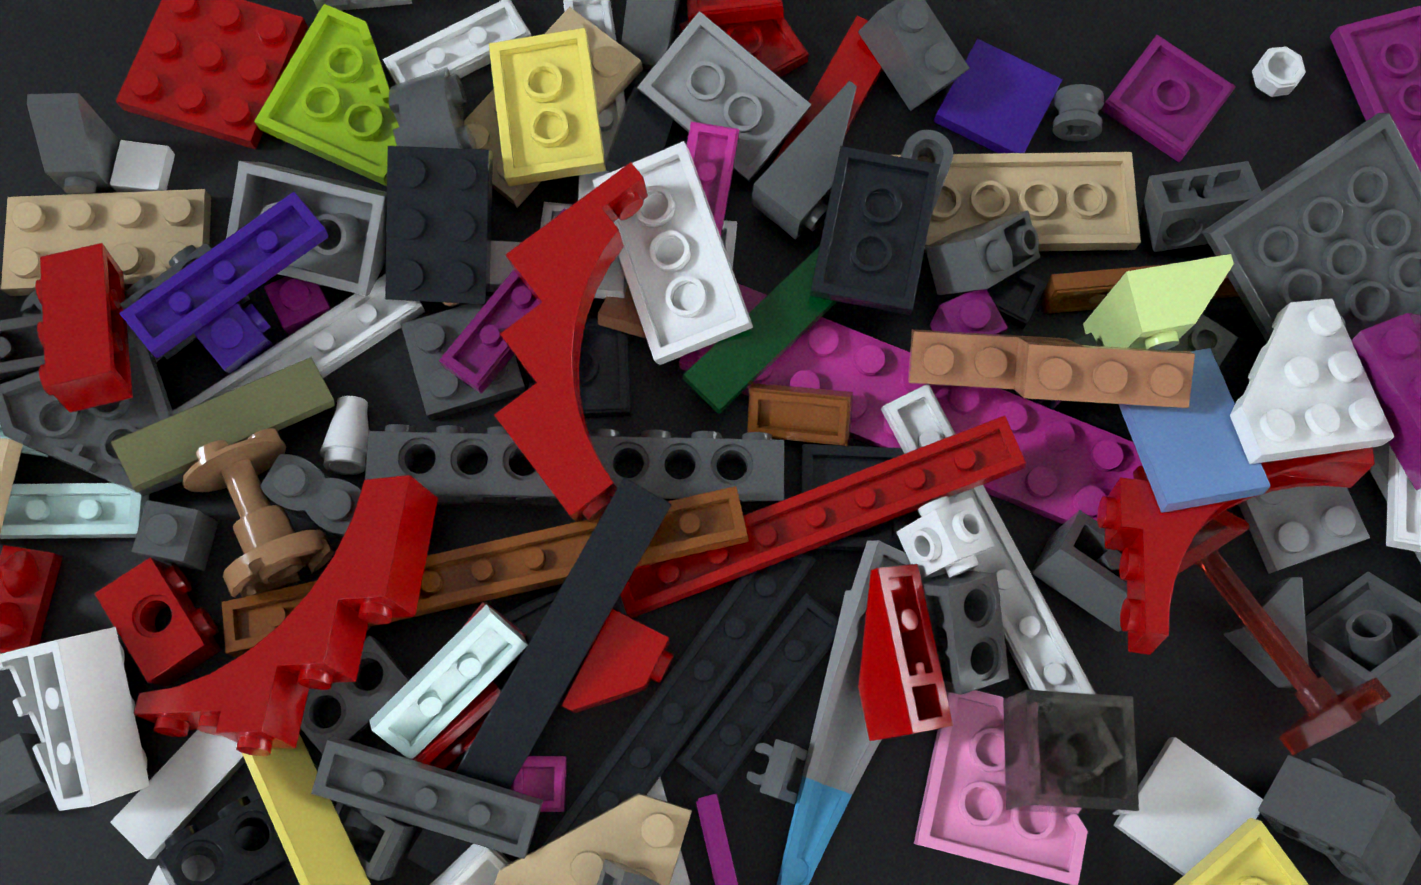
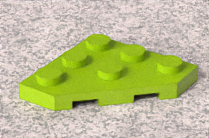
(335, 97)

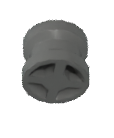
(1078, 112)

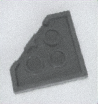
(86, 435)

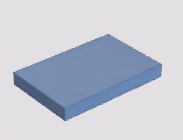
(1194, 451)

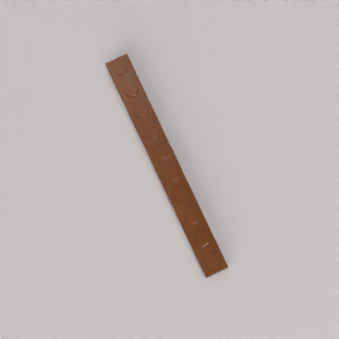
(510, 565)

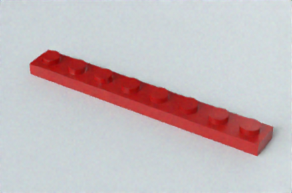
(834, 513)

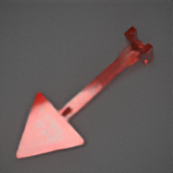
(1326, 710)

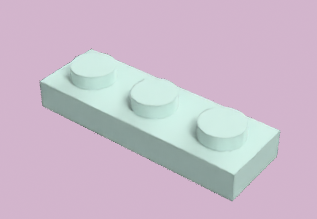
(72, 511)
(448, 683)

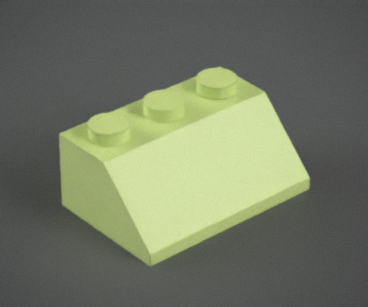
(1157, 304)

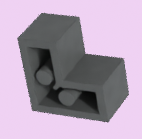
(1344, 820)

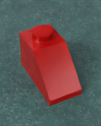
(619, 663)

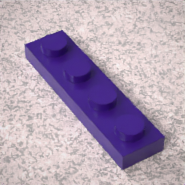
(224, 275)

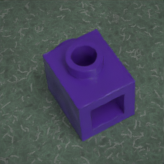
(235, 336)

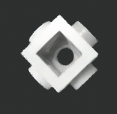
(946, 537)

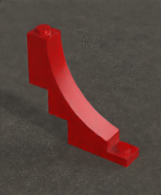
(563, 271)

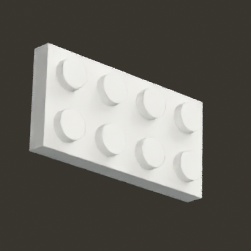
(678, 261)

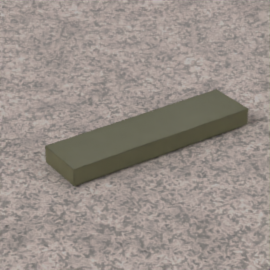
(269, 402)

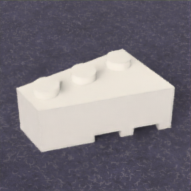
(82, 717)

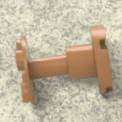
(264, 531)

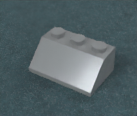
(349, 212)

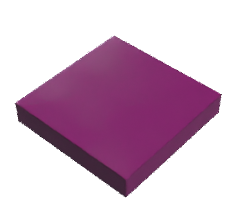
(1168, 98)

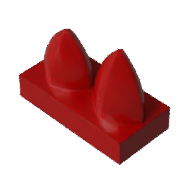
(25, 595)

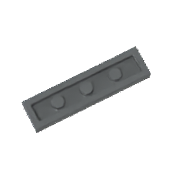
(427, 796)

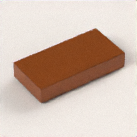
(800, 413)

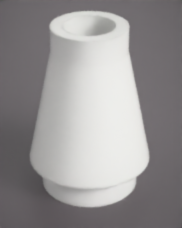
(347, 437)

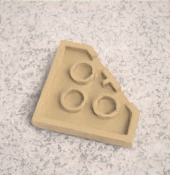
(637, 833)

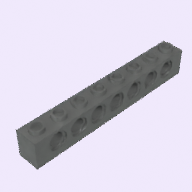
(395, 450)

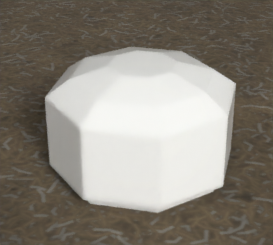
(1278, 71)

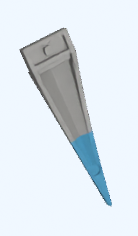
(840, 738)

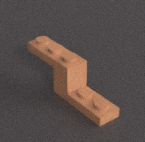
(1052, 368)

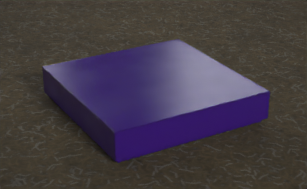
(997, 100)

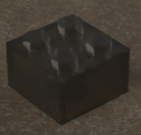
(1070, 753)

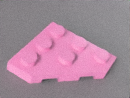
(967, 800)

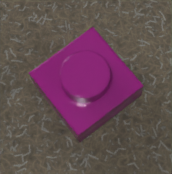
(297, 302)

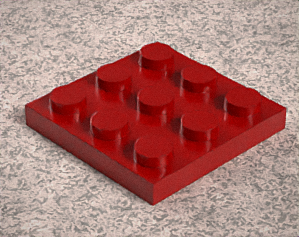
(211, 66)

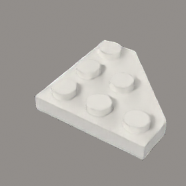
(1308, 391)

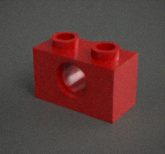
(132, 608)

